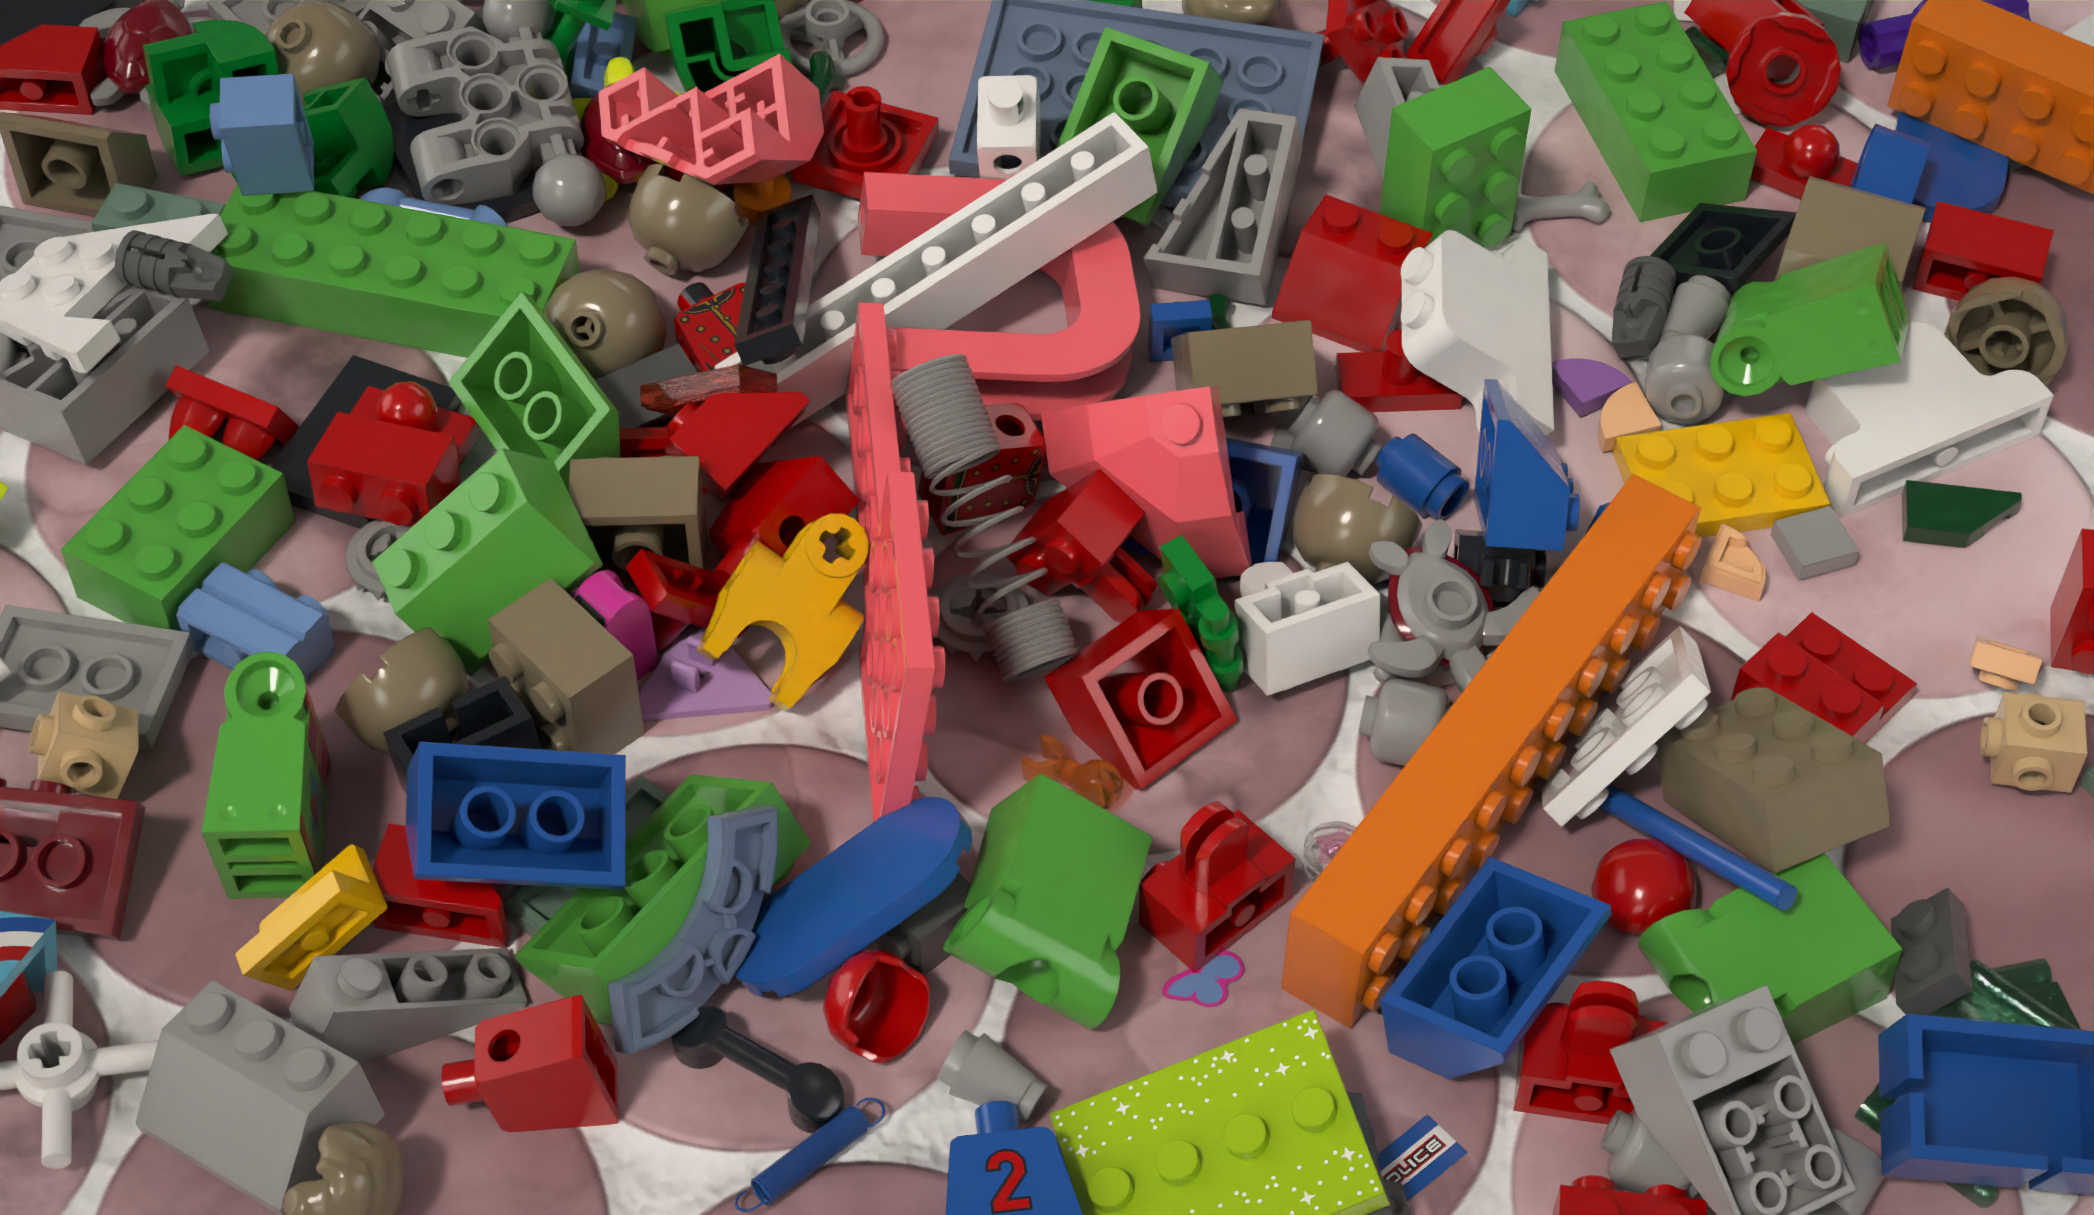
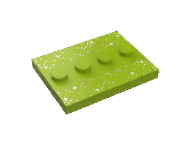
(1226, 1134)

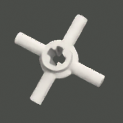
(62, 1068)

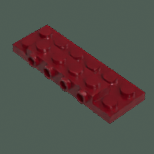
(67, 856)

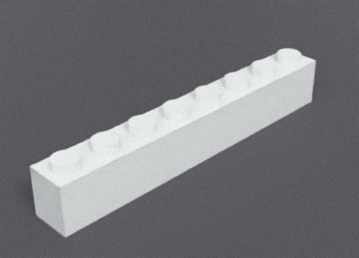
(974, 253)

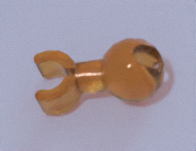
(1093, 780)

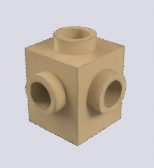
(2035, 742)
(86, 744)

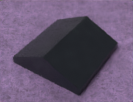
(1724, 243)

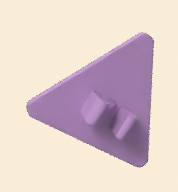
(694, 686)

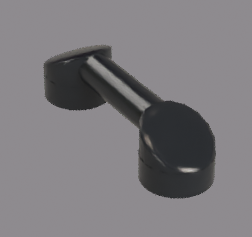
(811, 1088)

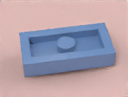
(594, 51)

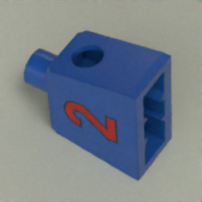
(1008, 1168)

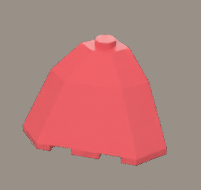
(729, 135)
(1168, 459)

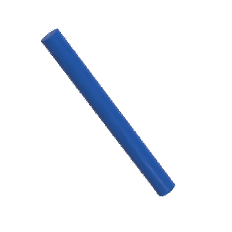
(1700, 849)

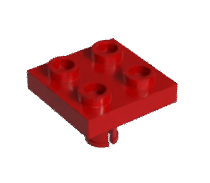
(1362, 33)
(866, 137)

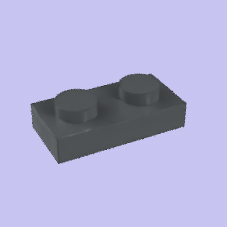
(1933, 954)

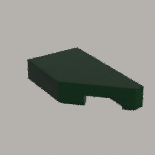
(1952, 512)

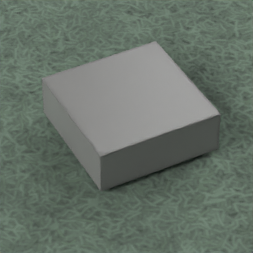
(1814, 543)

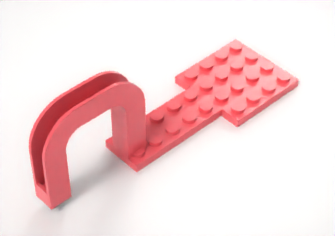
(1035, 370)

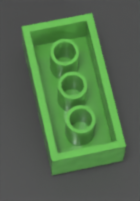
(1654, 111)

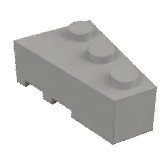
(1235, 215)
(89, 410)

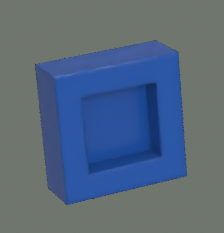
(1172, 320)

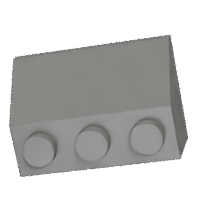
(249, 1094)

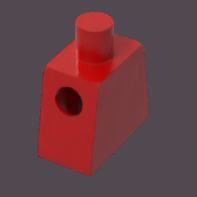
(774, 506)
(539, 1069)

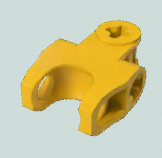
(796, 600)

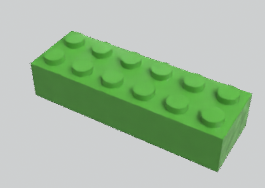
(382, 268)

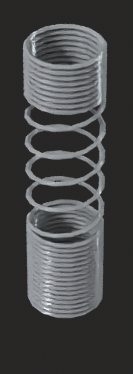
(954, 435)

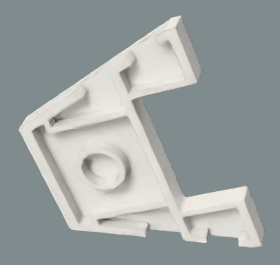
(73, 280)

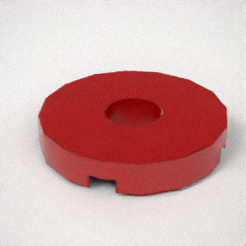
(1777, 36)

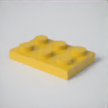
(1734, 470)

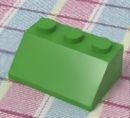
(535, 392)
(485, 550)

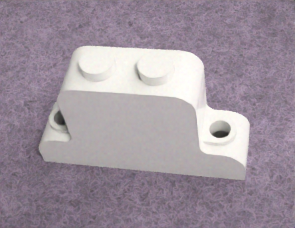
(1480, 319)
(1918, 419)

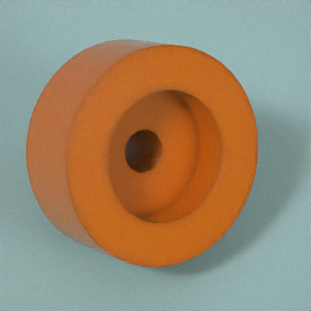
(760, 196)

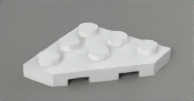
(1656, 695)

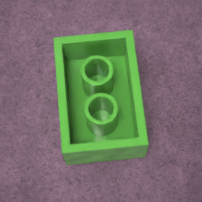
(1457, 159)
(174, 526)

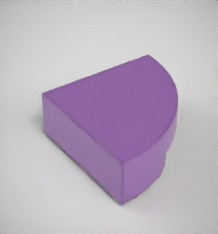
(1586, 383)

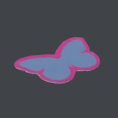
(1208, 984)

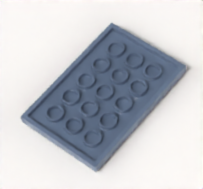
(1058, 38)

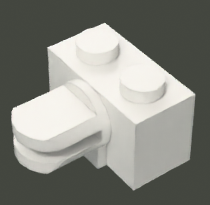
(1304, 623)

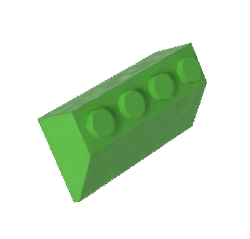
(616, 932)

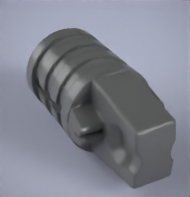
(171, 267)
(1642, 305)

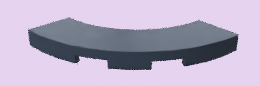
(711, 941)

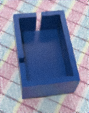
(1988, 1103)

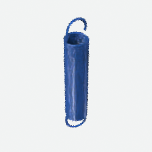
(810, 1154)

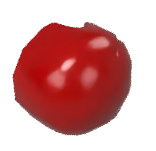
(1643, 884)
(876, 1005)

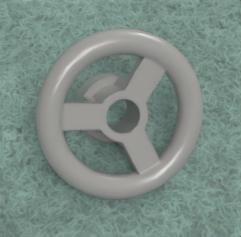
(826, 27)

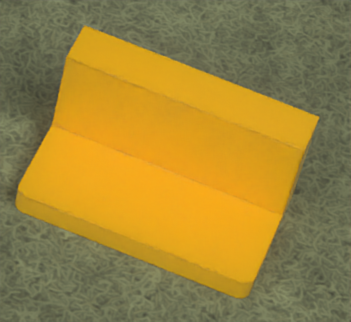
(314, 921)

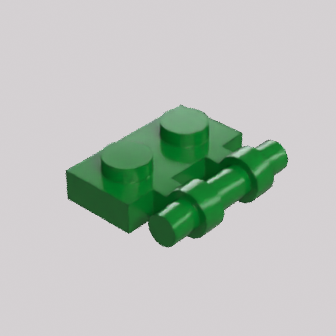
(1194, 592)

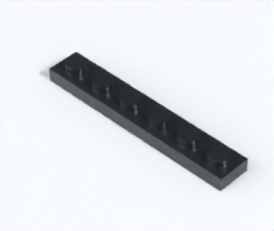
(778, 282)

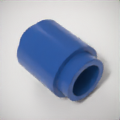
(1421, 477)

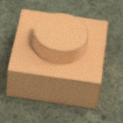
(2004, 664)

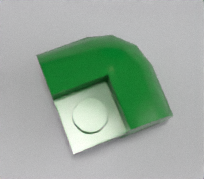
(722, 40)
(186, 80)
(349, 138)

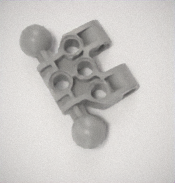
(511, 111)

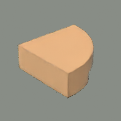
(1624, 415)
(1734, 565)

